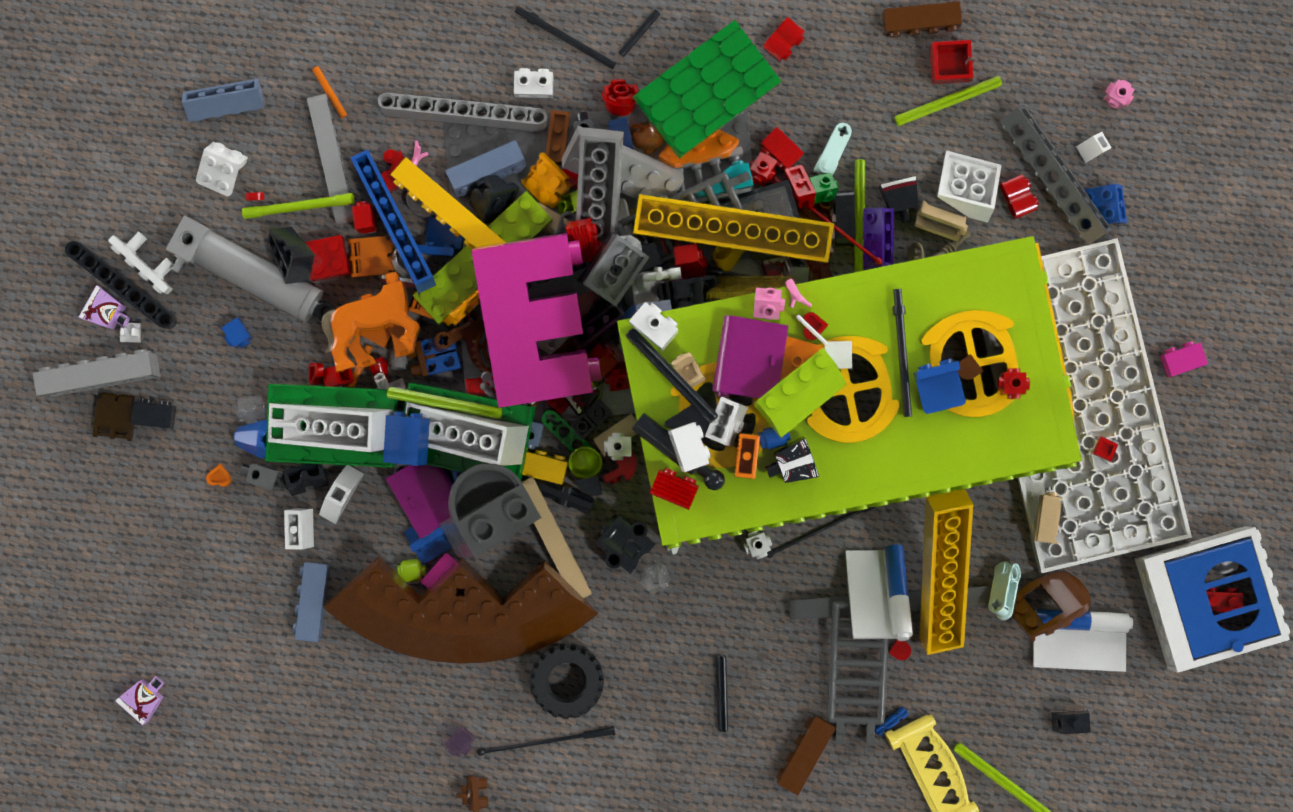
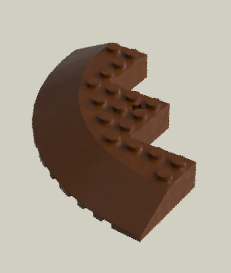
(458, 622)

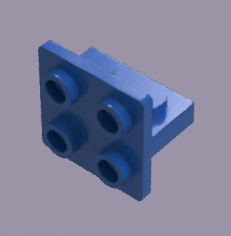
(428, 546)

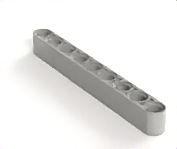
(455, 106)

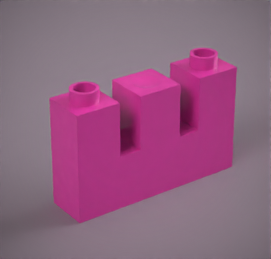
(517, 322)

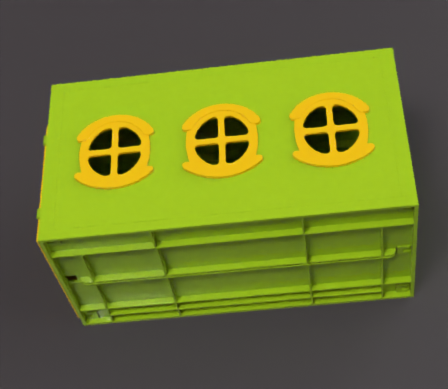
(889, 455)

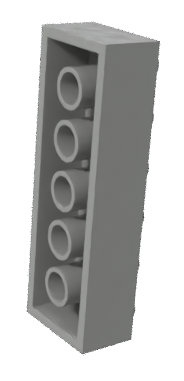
(638, 174)
(600, 179)
(97, 374)

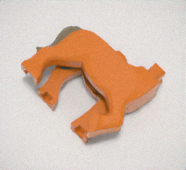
(371, 314)

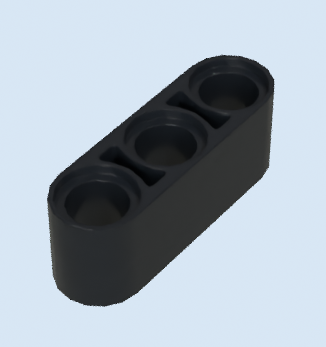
(845, 217)

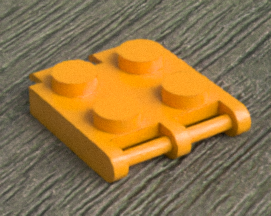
(546, 181)
(459, 313)

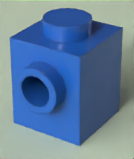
(237, 334)

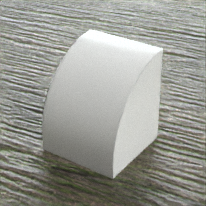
(1093, 147)

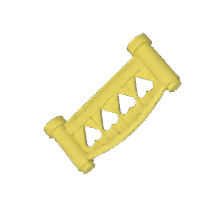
(908, 739)

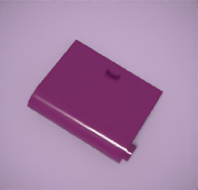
(745, 357)
(423, 496)

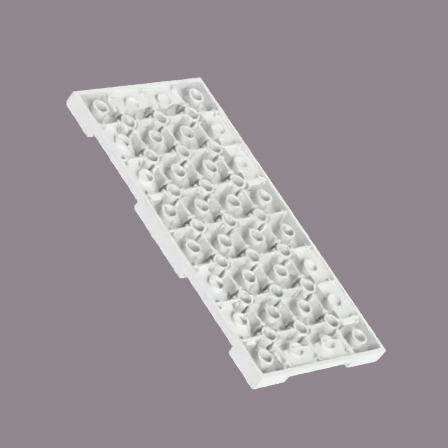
(1137, 494)

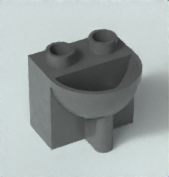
(486, 508)

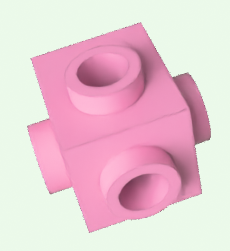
(1113, 97)
(768, 303)

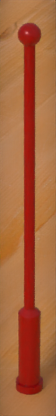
(878, 261)

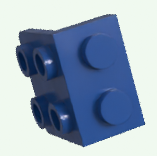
(939, 386)

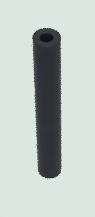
(639, 33)

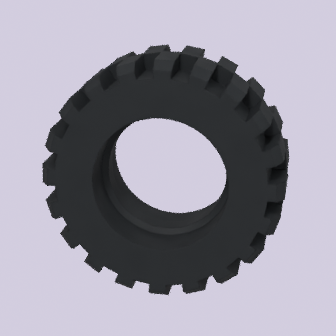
(593, 680)

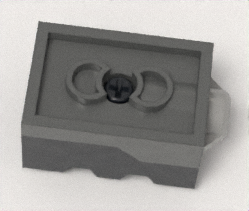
(614, 267)

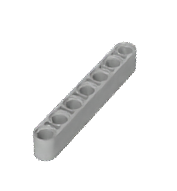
(330, 155)

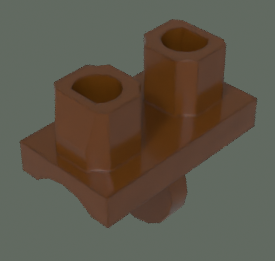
(471, 796)

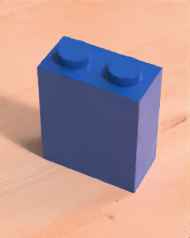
(406, 439)

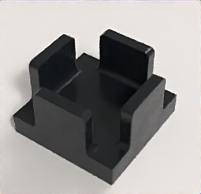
(494, 200)

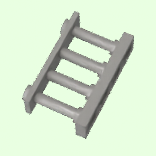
(715, 164)

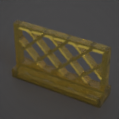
(741, 285)

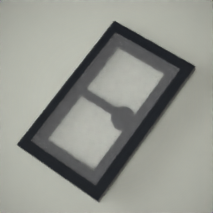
(775, 198)

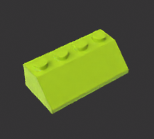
(801, 393)

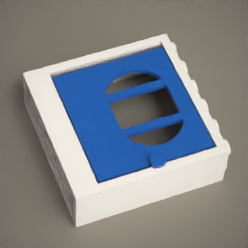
(1182, 608)

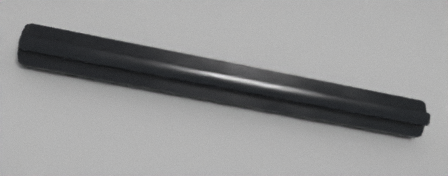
(672, 375)

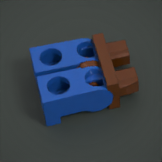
(430, 360)

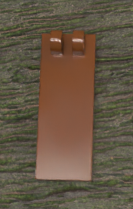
(557, 135)

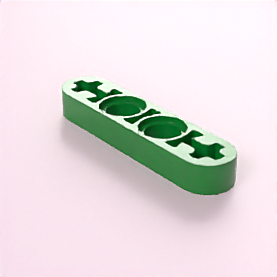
(567, 439)

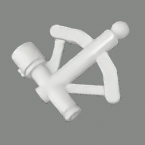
(659, 274)

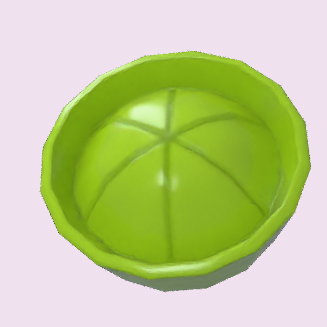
(585, 462)

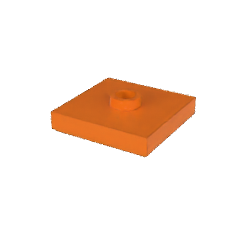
(796, 354)

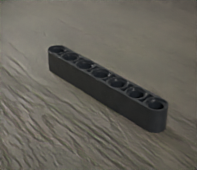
(113, 281)

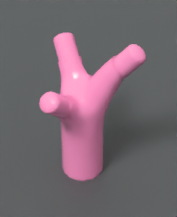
(417, 156)
(795, 294)

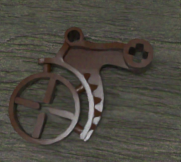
(471, 334)

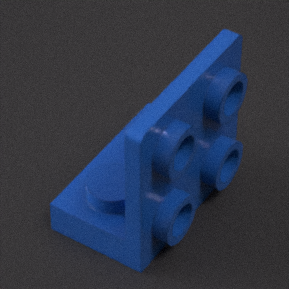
(1109, 202)
(440, 240)

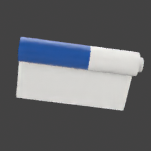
(879, 594)
(1089, 643)

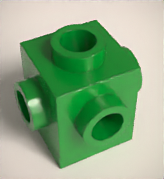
(825, 187)

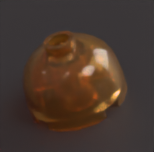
(646, 137)

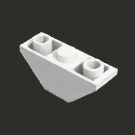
(340, 493)

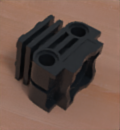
(687, 291)

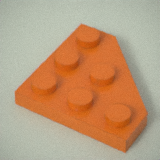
(717, 145)

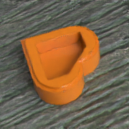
(219, 476)

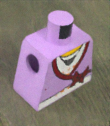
(104, 309)
(142, 699)

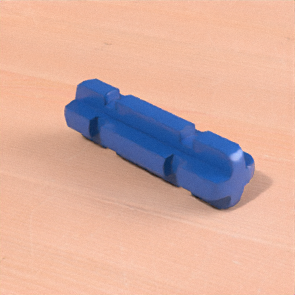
(891, 721)

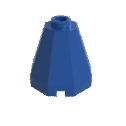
(252, 438)

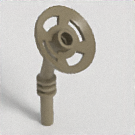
(912, 253)

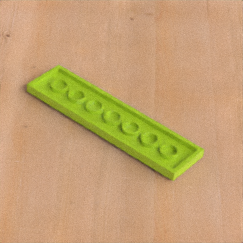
(458, 277)

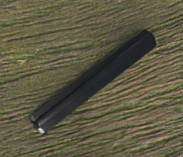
(722, 699)

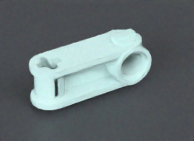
(833, 150)
(1004, 589)

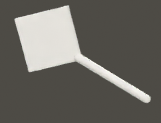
(838, 350)

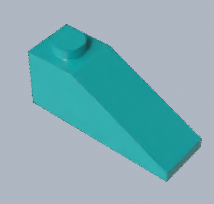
(736, 169)

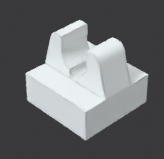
(131, 333)

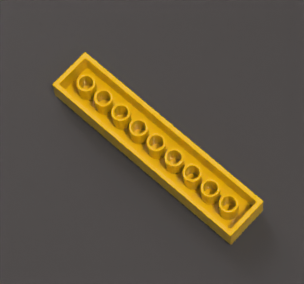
(733, 228)
(945, 571)

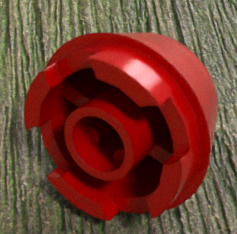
(619, 97)

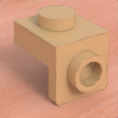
(688, 369)

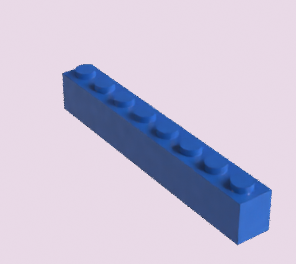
(393, 221)

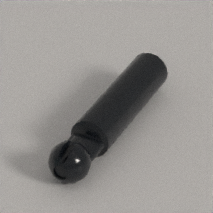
(660, 439)

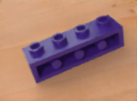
(878, 236)

